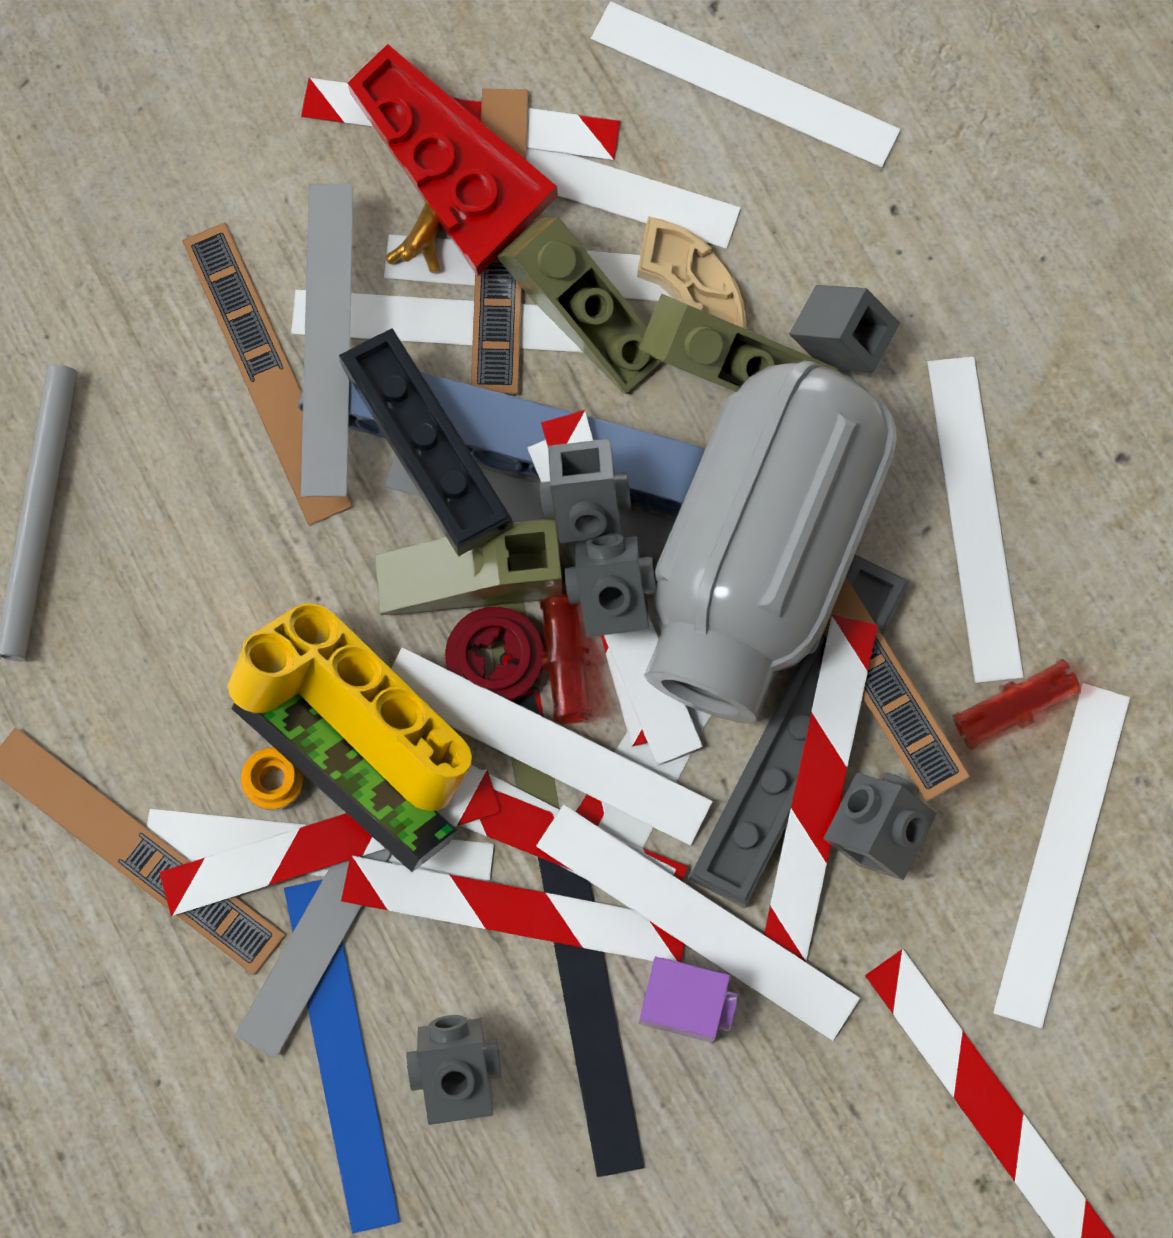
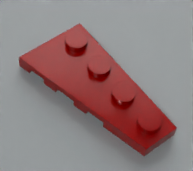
(456, 163)

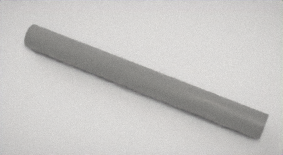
(36, 512)

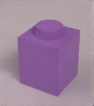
(687, 1000)

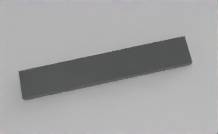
(766, 788)

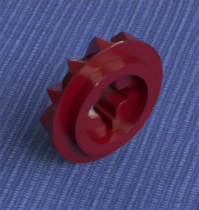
(481, 630)

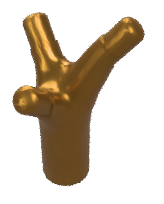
(419, 240)

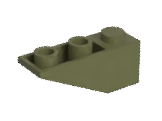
(579, 299)
(711, 345)
(506, 569)

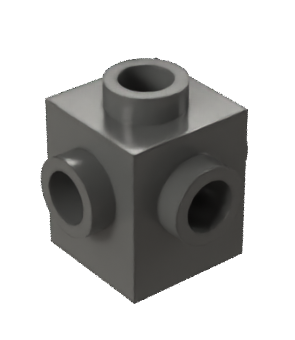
(584, 490)
(611, 584)
(881, 824)
(454, 1069)

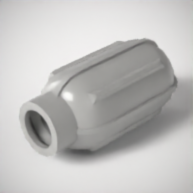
(766, 535)

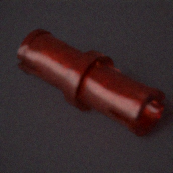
(565, 660)
(1016, 704)

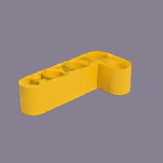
(358, 696)

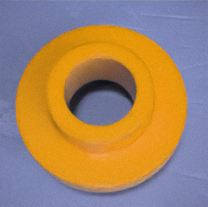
(253, 774)

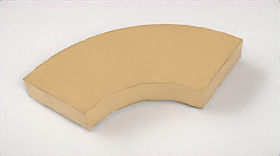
(691, 269)

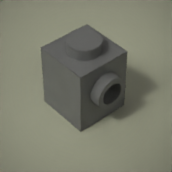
(844, 327)

